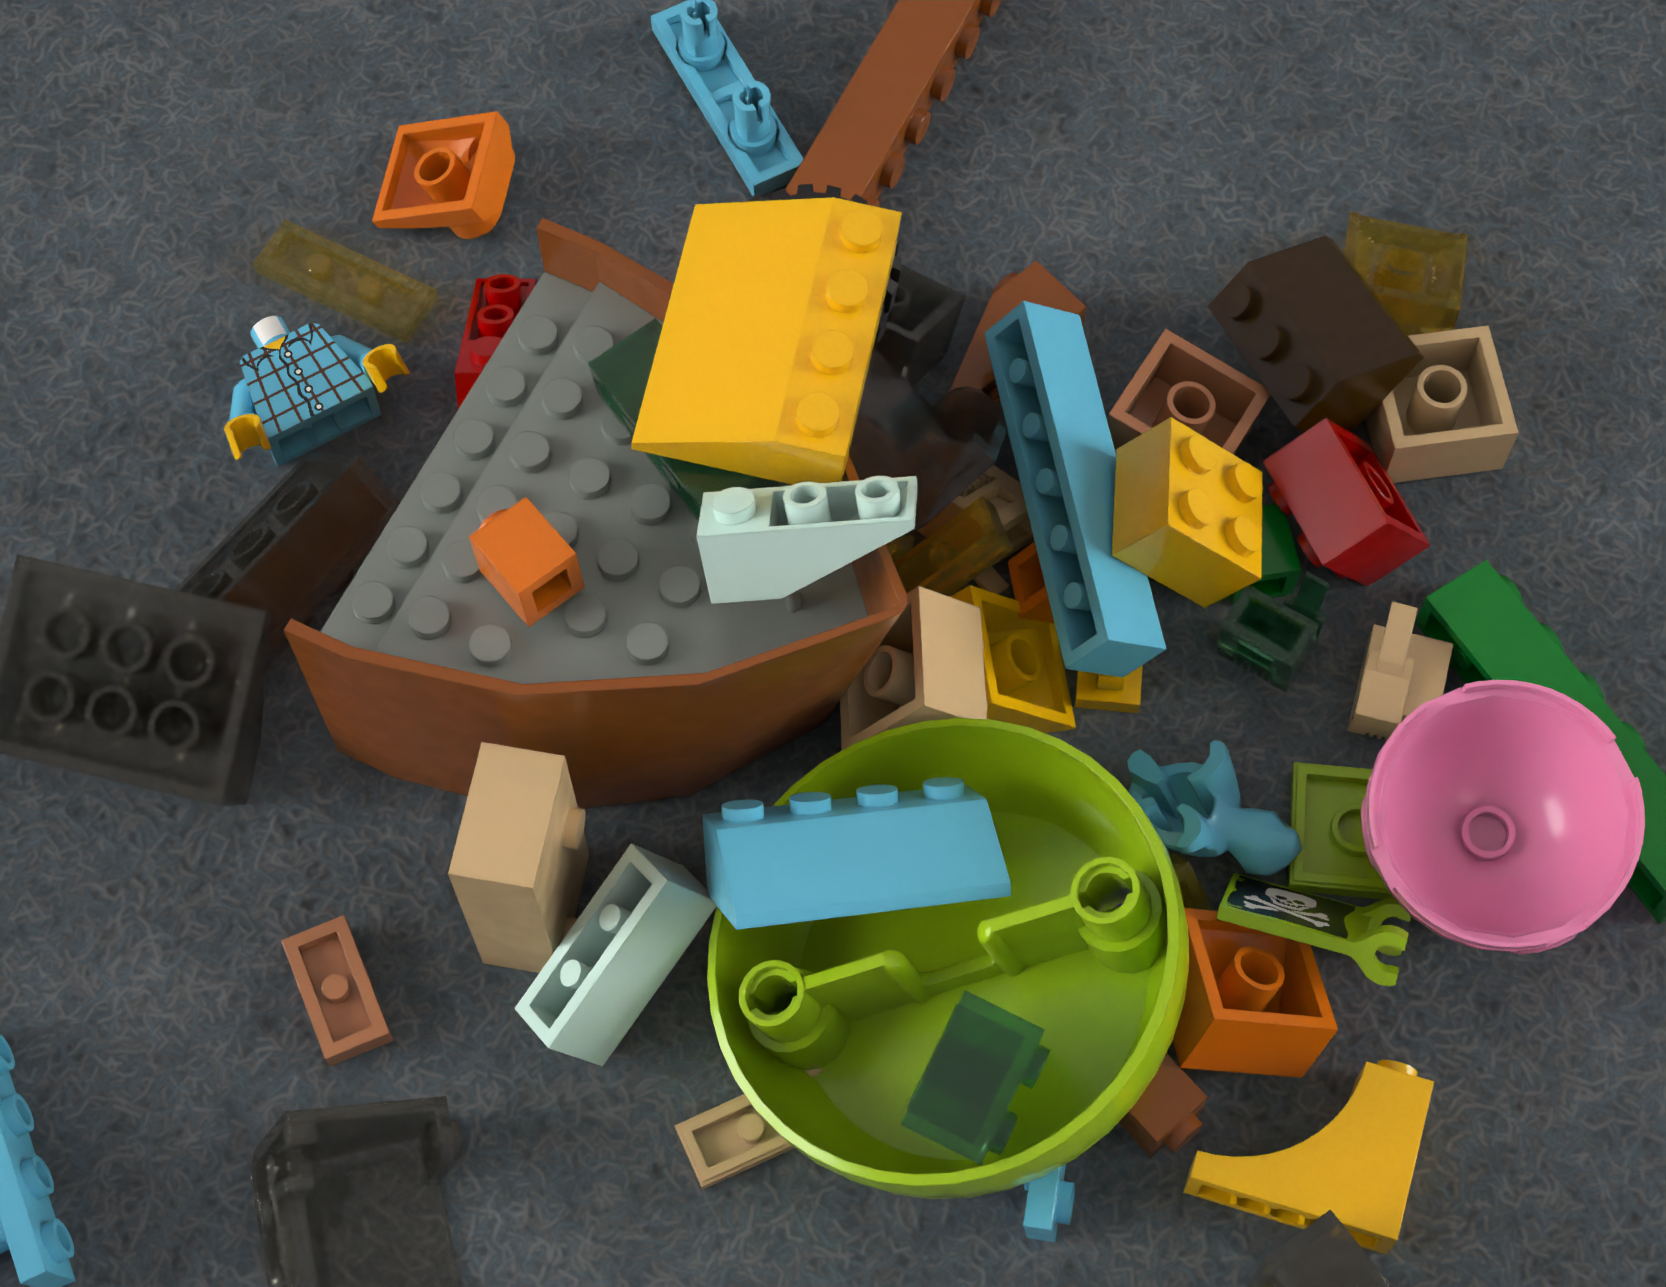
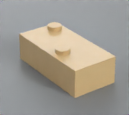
(519, 856)

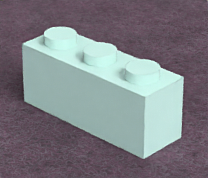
(616, 956)

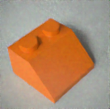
(1250, 1001)

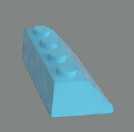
(852, 854)

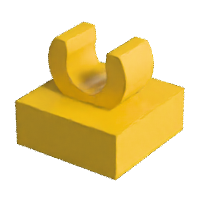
(1109, 692)

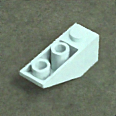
(789, 536)

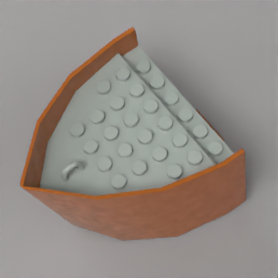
(636, 669)

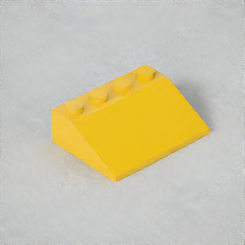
(769, 337)

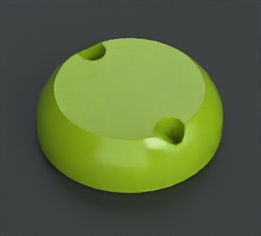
(879, 987)

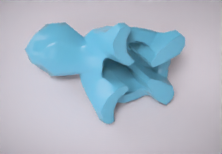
(1202, 816)

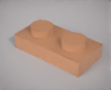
(337, 990)

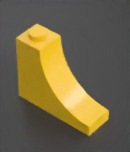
(1352, 1166)

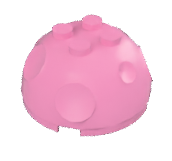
(1503, 816)

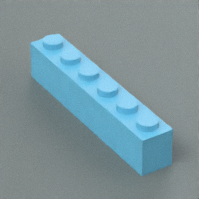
(1068, 486)

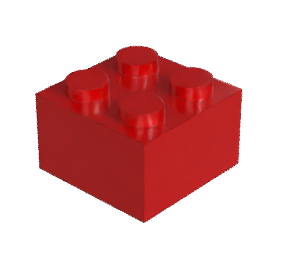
(1343, 504)

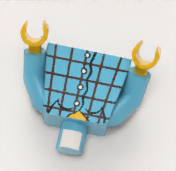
(305, 389)

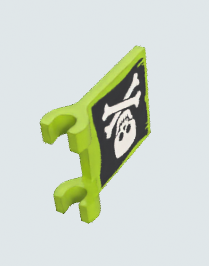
(1319, 922)

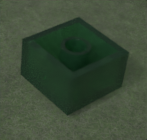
(974, 1077)

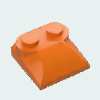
(448, 175)

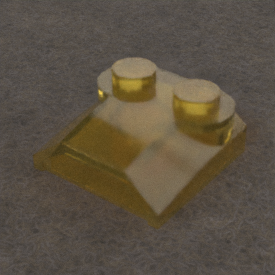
(1410, 270)

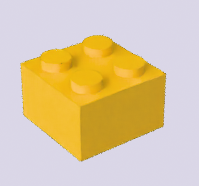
(1187, 513)

